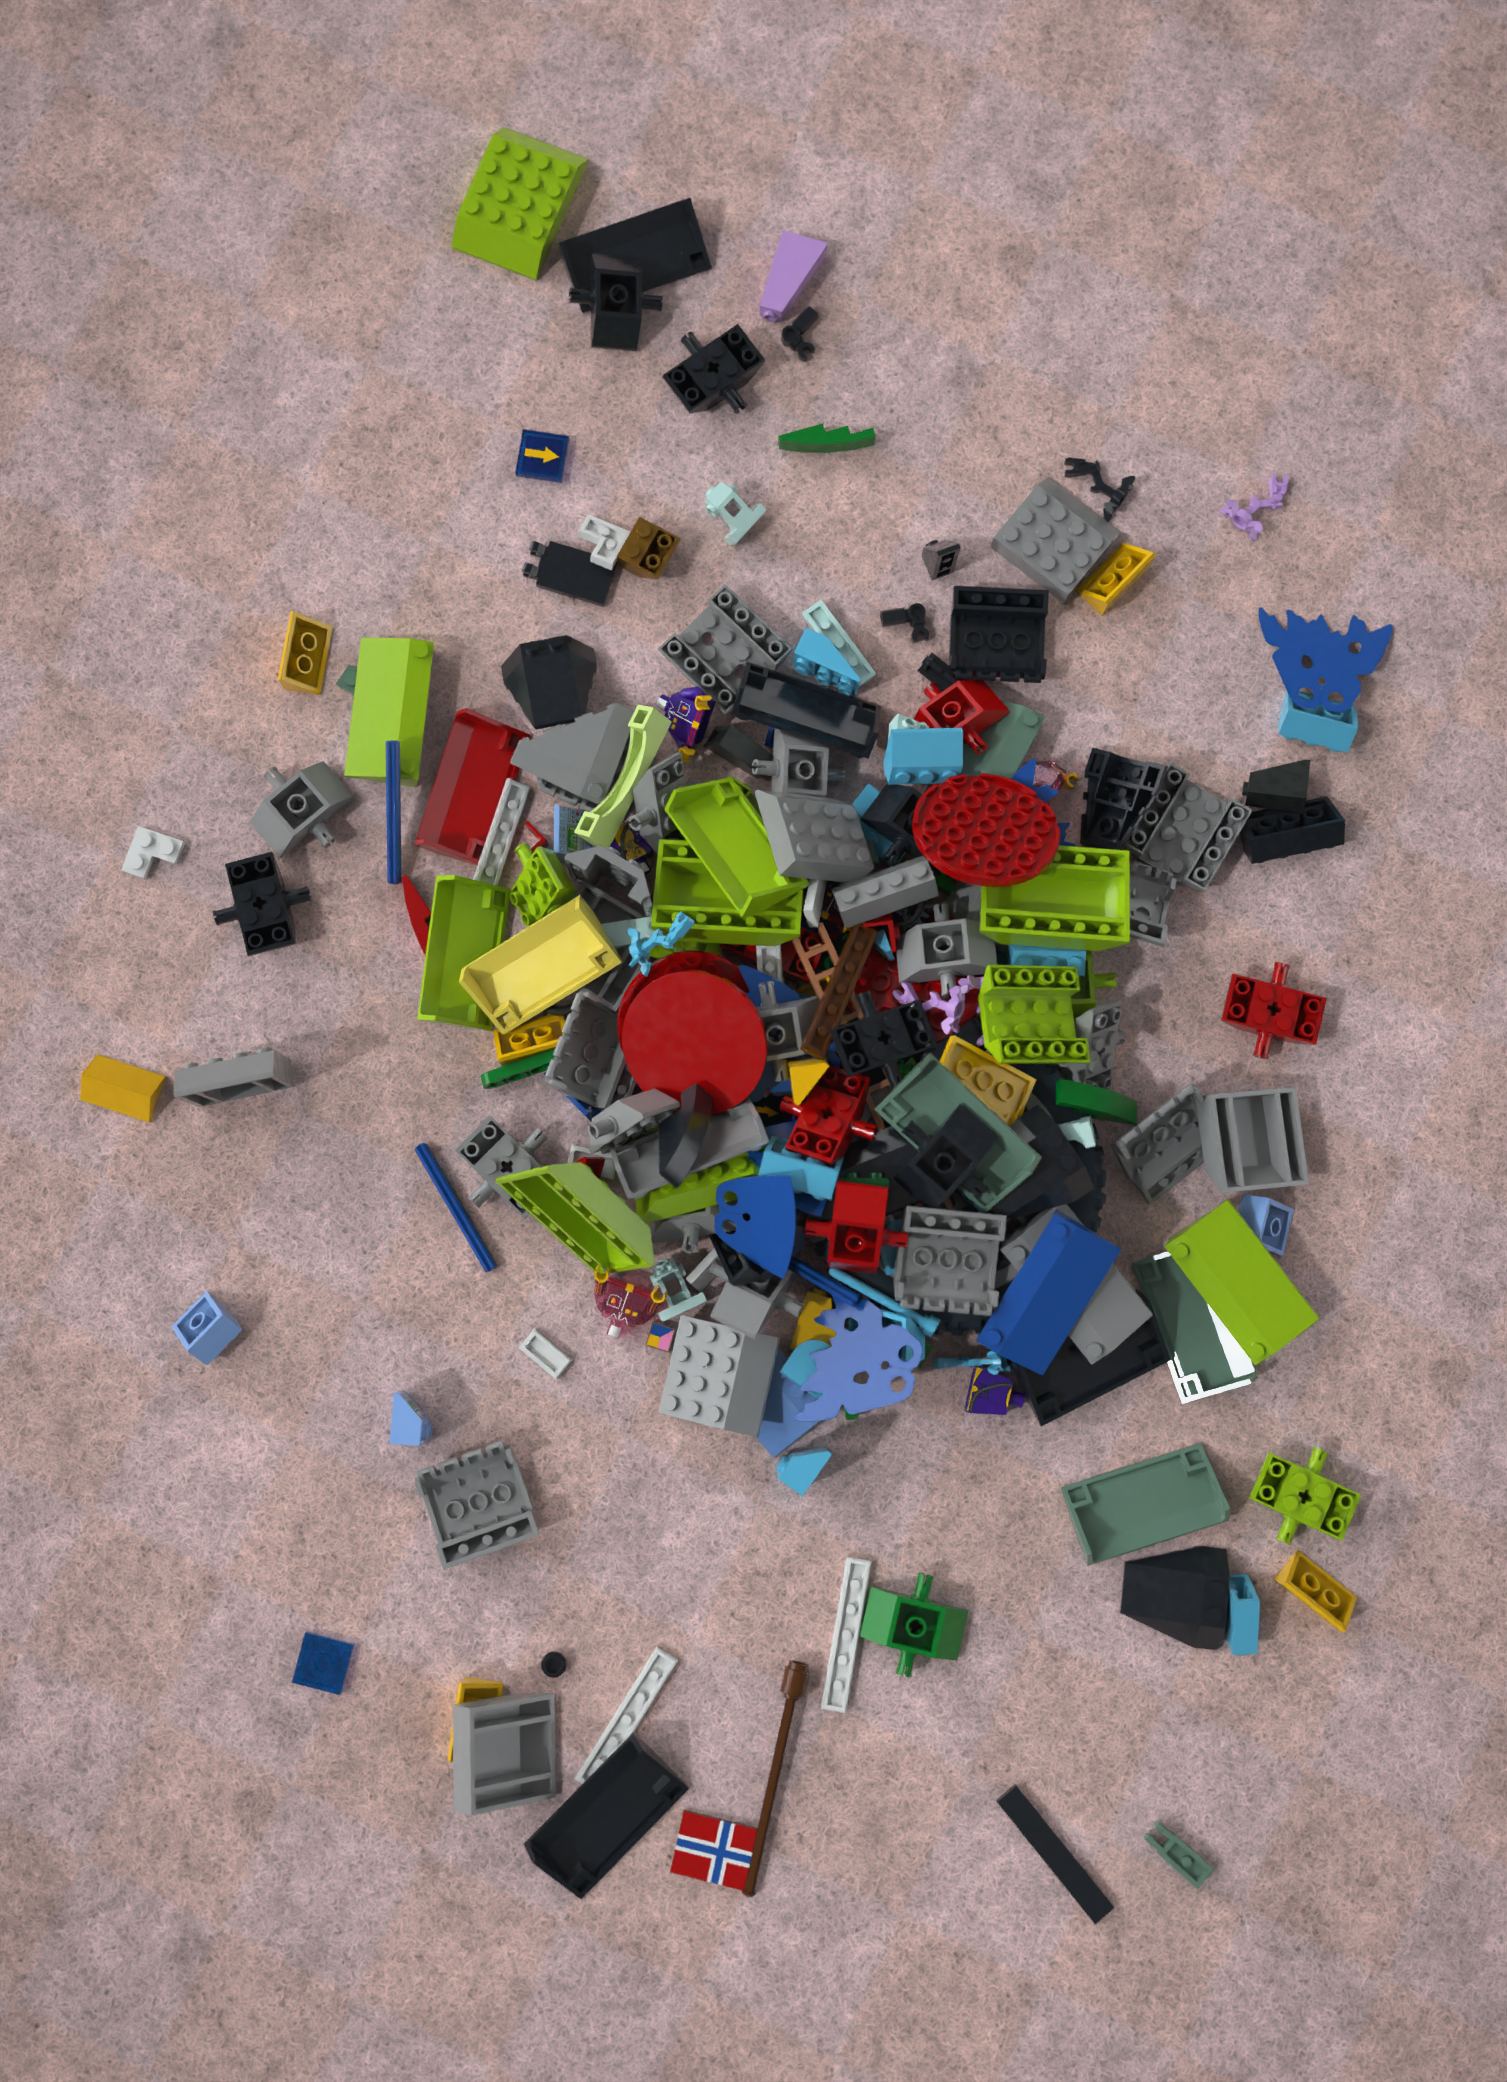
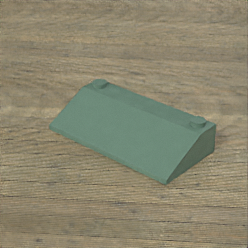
(1006, 743)
(930, 1096)
(1198, 1343)
(1145, 1504)

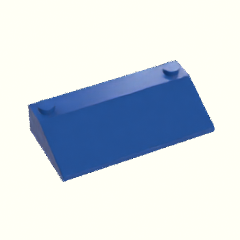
(1048, 1293)

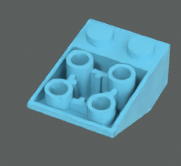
(820, 658)

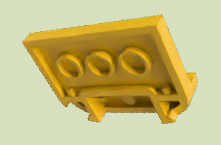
(994, 1083)

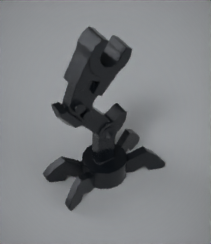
(1082, 468)

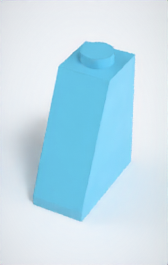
(1242, 1616)

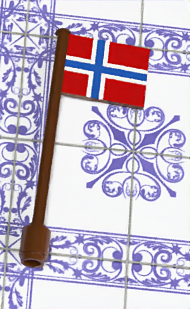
(727, 1850)

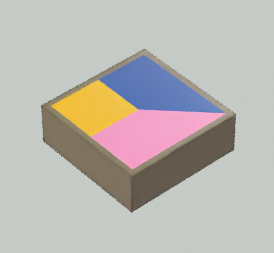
(660, 1337)

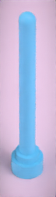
(926, 1323)

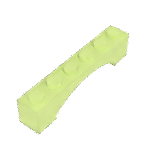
(646, 734)

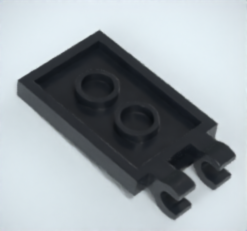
(569, 573)

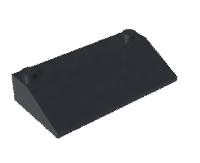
(663, 241)
(807, 710)
(883, 1155)
(1074, 1382)
(605, 1817)

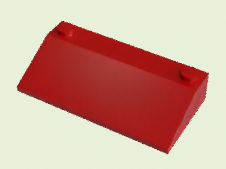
(468, 786)

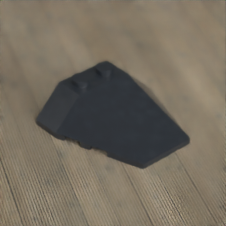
(550, 679)
(1117, 797)
(1058, 1176)
(1180, 1594)

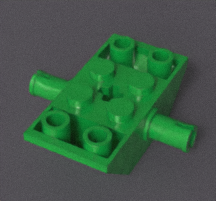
(889, 1618)

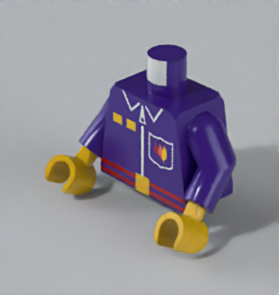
(690, 716)

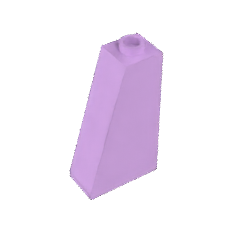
(790, 272)

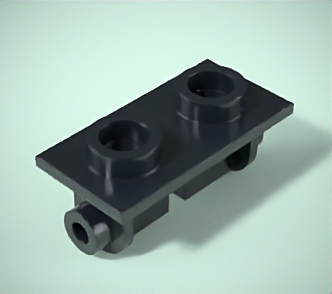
(937, 672)

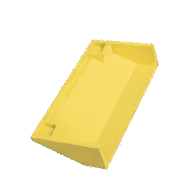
(540, 965)

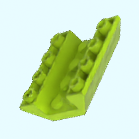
(1031, 1015)

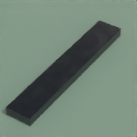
(1055, 1854)

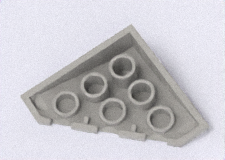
(579, 755)

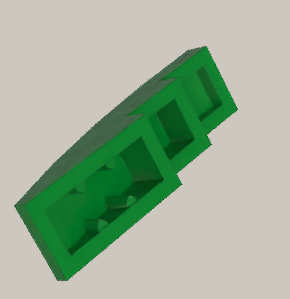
(817, 440)
(1096, 1101)

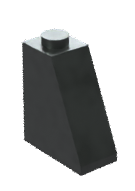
(737, 748)
(1279, 787)

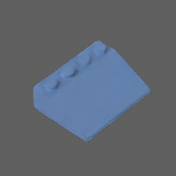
(782, 1404)

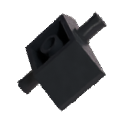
(618, 321)
(729, 356)
(892, 817)
(255, 882)
(902, 1032)
(962, 1140)

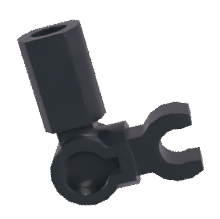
(791, 334)
(914, 615)

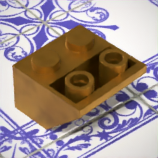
(647, 550)

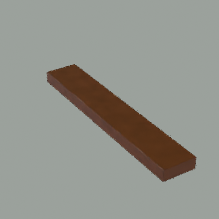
(838, 990)

